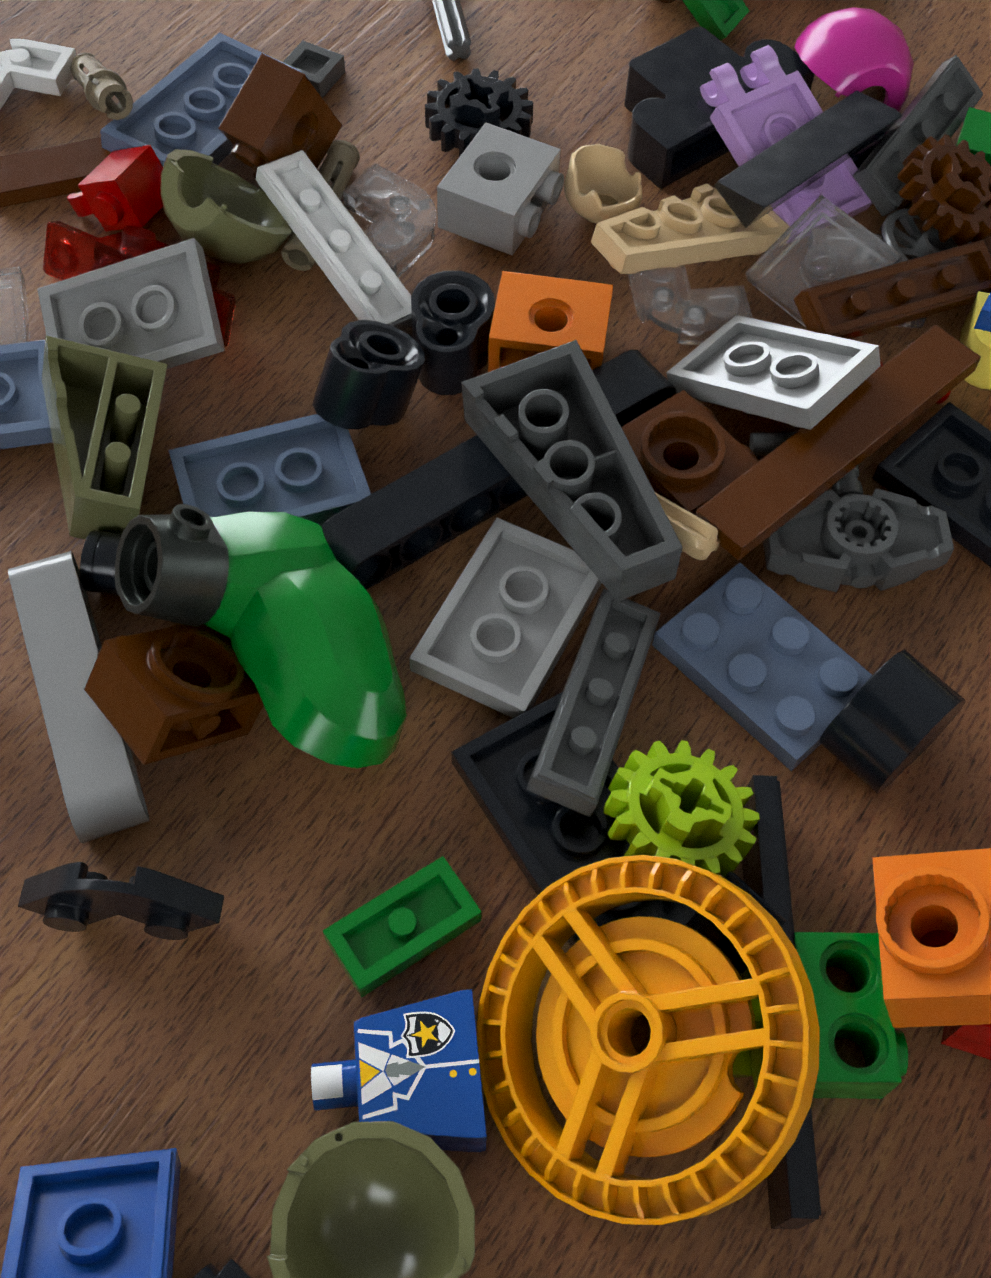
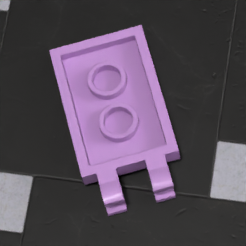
(767, 115)

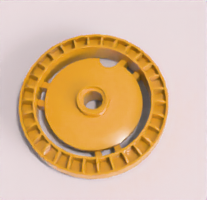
(683, 1079)

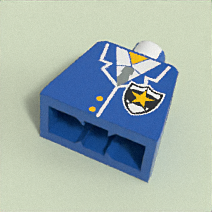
(413, 1070)

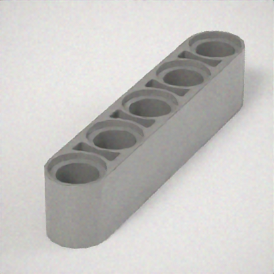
(62, 648)

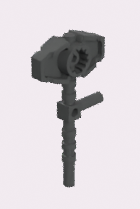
(855, 535)

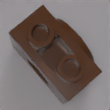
(278, 116)
(686, 451)
(173, 690)

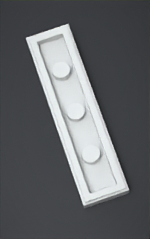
(335, 240)

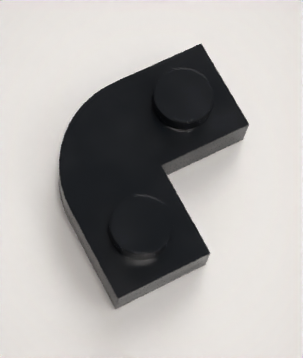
(76, 897)

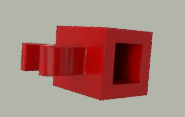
(121, 189)

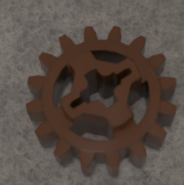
(949, 189)

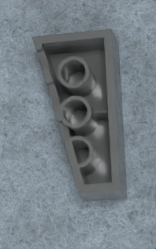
(576, 464)

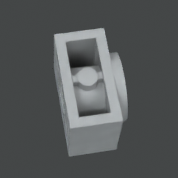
(499, 188)

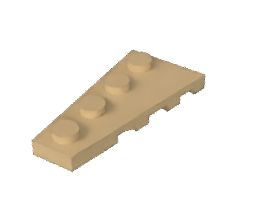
(682, 233)

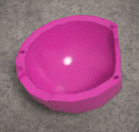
(858, 51)

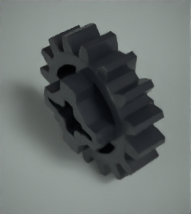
(463, 107)

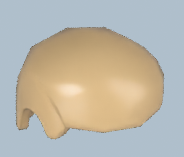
(600, 184)

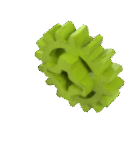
(681, 809)

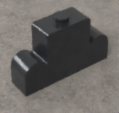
(670, 117)

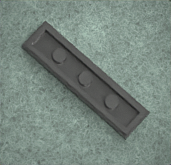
(933, 112)
(594, 704)

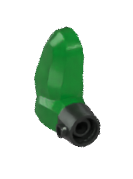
(291, 618)

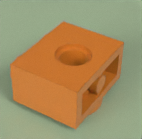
(547, 312)
(926, 895)

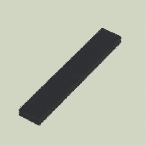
(794, 1181)

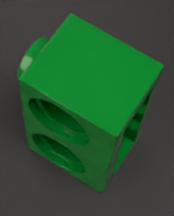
(853, 1016)

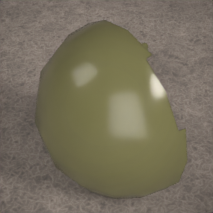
(219, 209)
(372, 1207)

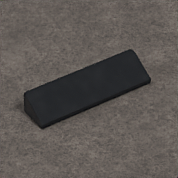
(805, 156)

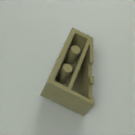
(101, 430)

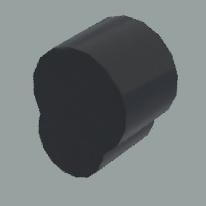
(453, 328)
(368, 376)
(891, 720)

